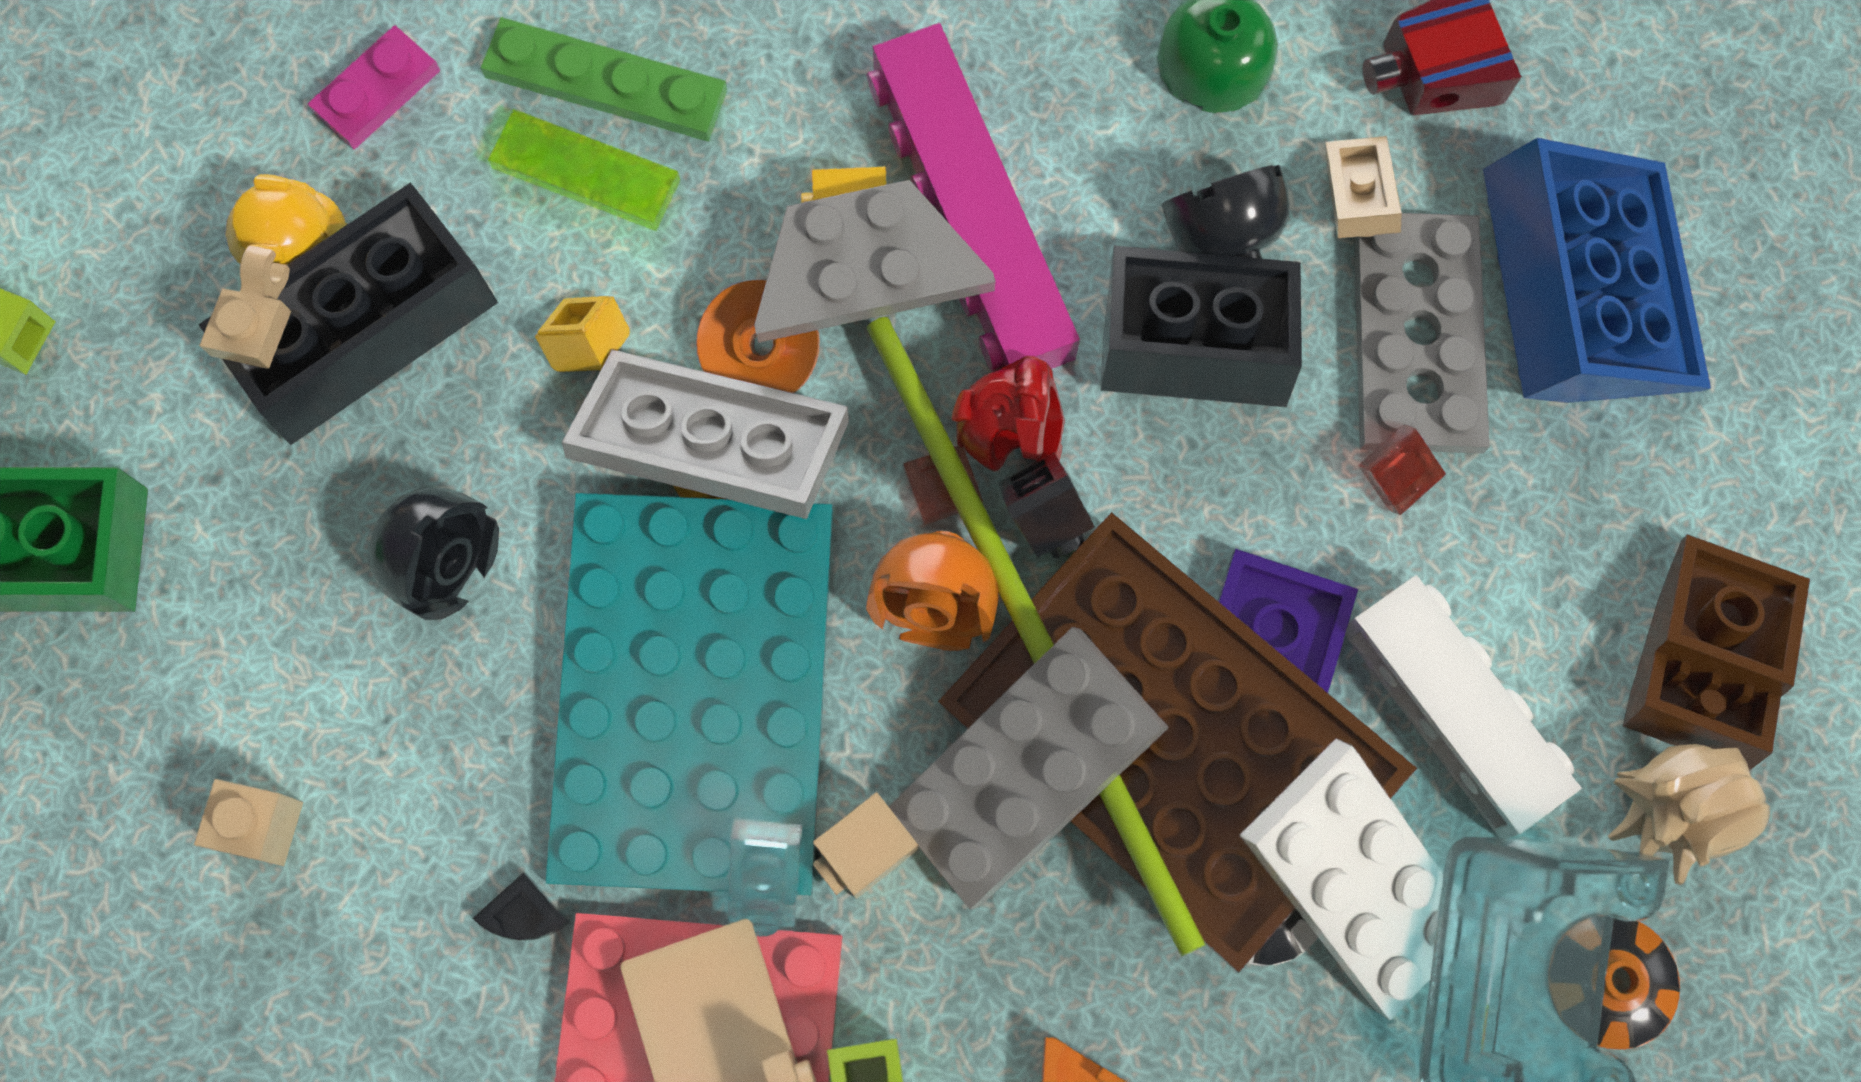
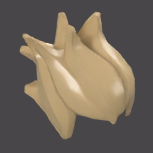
(1693, 805)

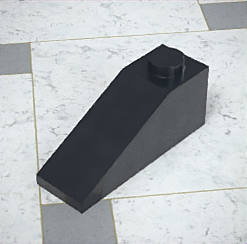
(1046, 507)

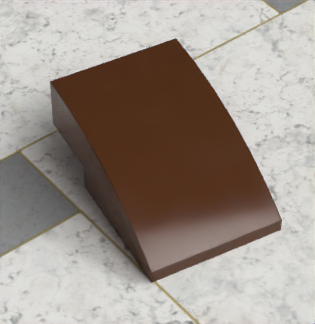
(1719, 651)

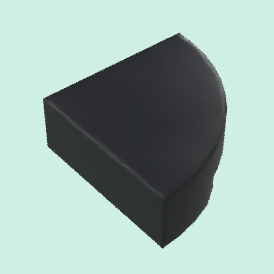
(521, 912)

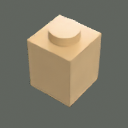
(248, 822)
(863, 848)

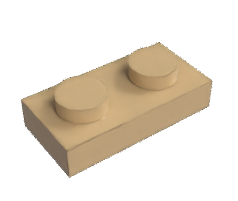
(1363, 187)

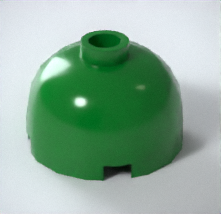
(1217, 53)

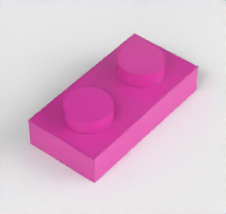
(374, 87)

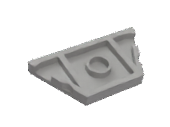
(864, 260)

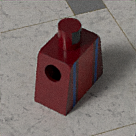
(1445, 58)

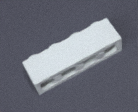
(1462, 708)

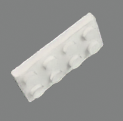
(1354, 875)

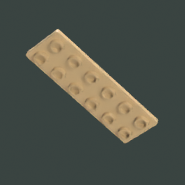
(711, 1011)

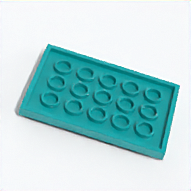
(687, 688)

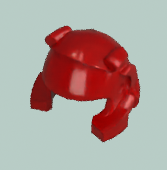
(1009, 412)

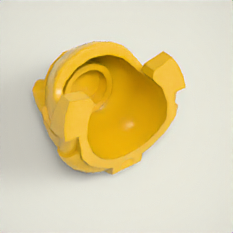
(282, 218)

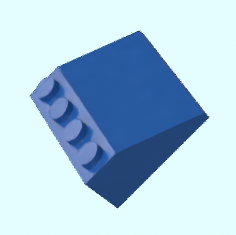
(1593, 274)

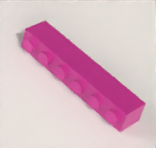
(970, 188)

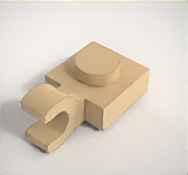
(252, 321)

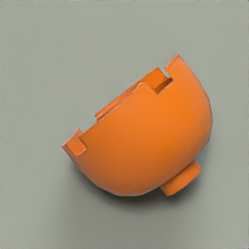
(936, 590)

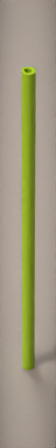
(1027, 621)

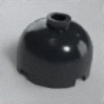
(1232, 215)
(430, 548)

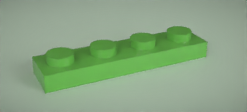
(604, 79)

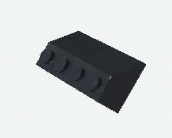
(363, 312)

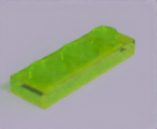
(584, 169)

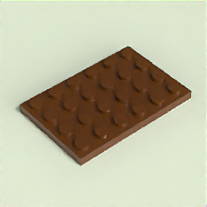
(1235, 719)

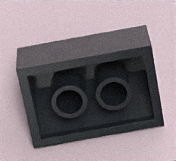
(1202, 326)

